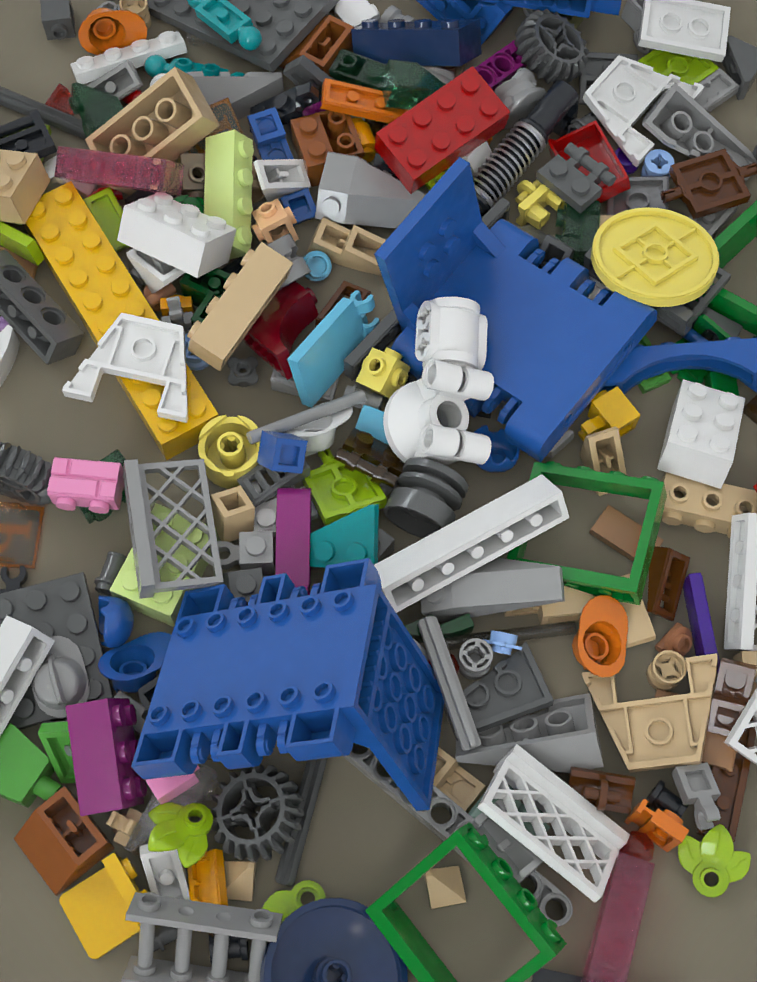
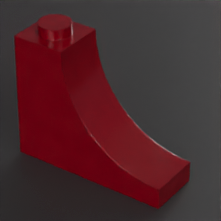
(281, 324)

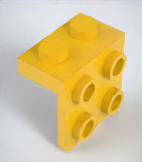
(100, 906)

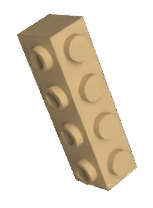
(239, 306)
(703, 505)

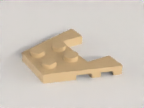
(661, 729)

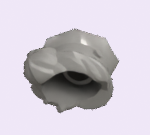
(519, 95)

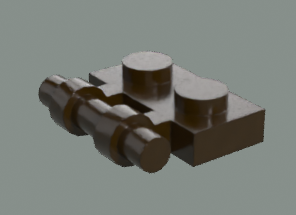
(370, 457)

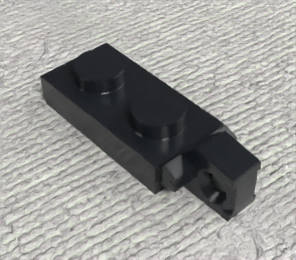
(290, 102)

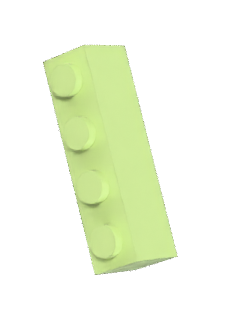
(230, 185)

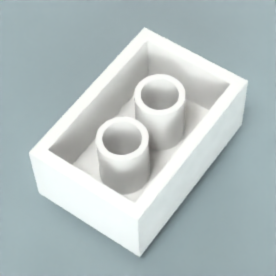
(176, 234)
(702, 434)

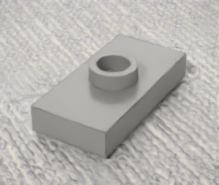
(717, 89)

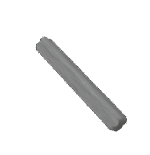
(449, 683)

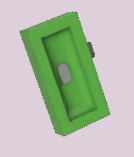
(58, 748)

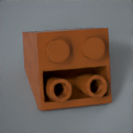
(324, 43)
(321, 133)
(62, 841)

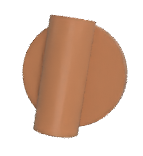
(154, 298)
(676, 639)

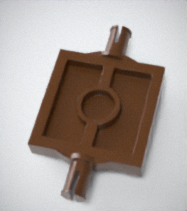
(709, 183)

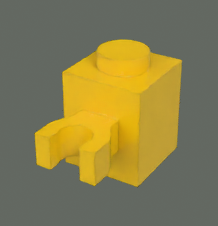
(608, 411)

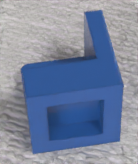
(282, 452)

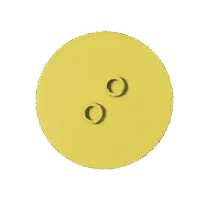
(655, 256)

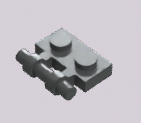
(571, 184)

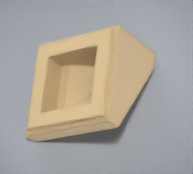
(240, 880)
(445, 887)

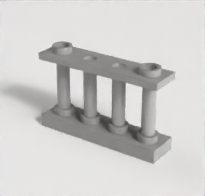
(198, 916)

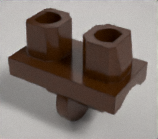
(603, 789)

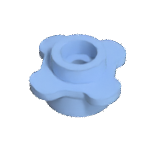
(503, 642)

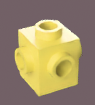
(383, 372)

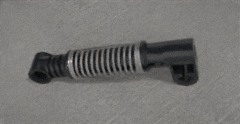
(529, 137)

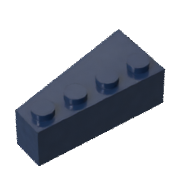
(422, 41)

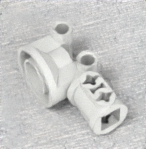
(453, 352)

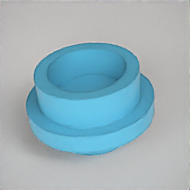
(319, 265)

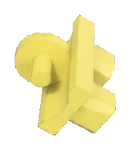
(531, 202)

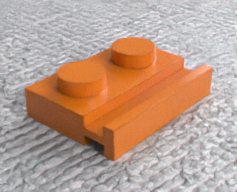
(662, 827)

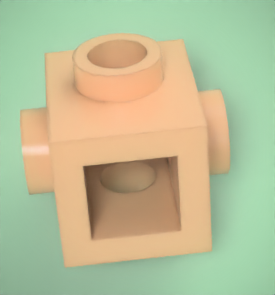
(273, 222)

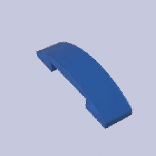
(272, 145)

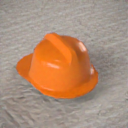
(110, 29)
(602, 636)

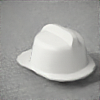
(321, 432)

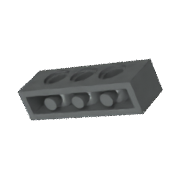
(35, 313)

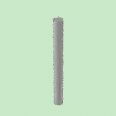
(308, 415)

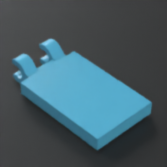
(322, 354)

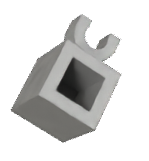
(254, 551)

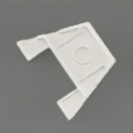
(624, 95)
(143, 352)

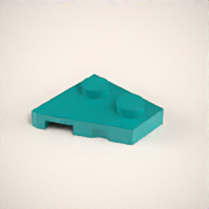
(347, 539)

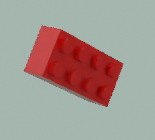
(441, 129)

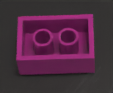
(103, 755)

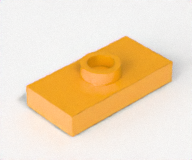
(208, 879)

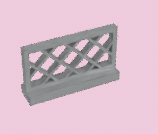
(142, 532)

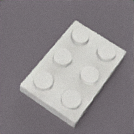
(685, 28)

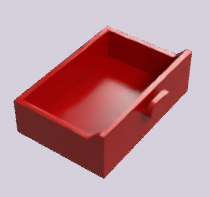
(593, 140)

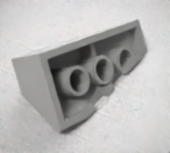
(241, 90)
(690, 129)
(362, 194)
(496, 588)
(556, 737)

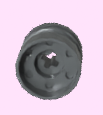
(425, 497)

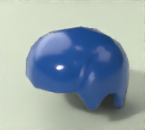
(503, 453)
(115, 621)

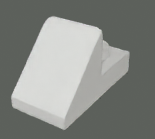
(165, 873)

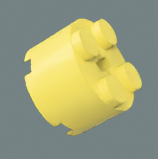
(227, 449)

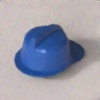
(135, 661)

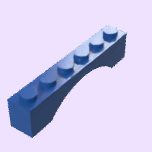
(729, 356)

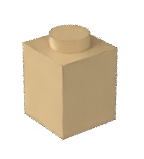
(232, 513)

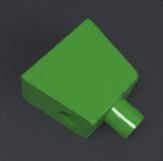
(24, 769)

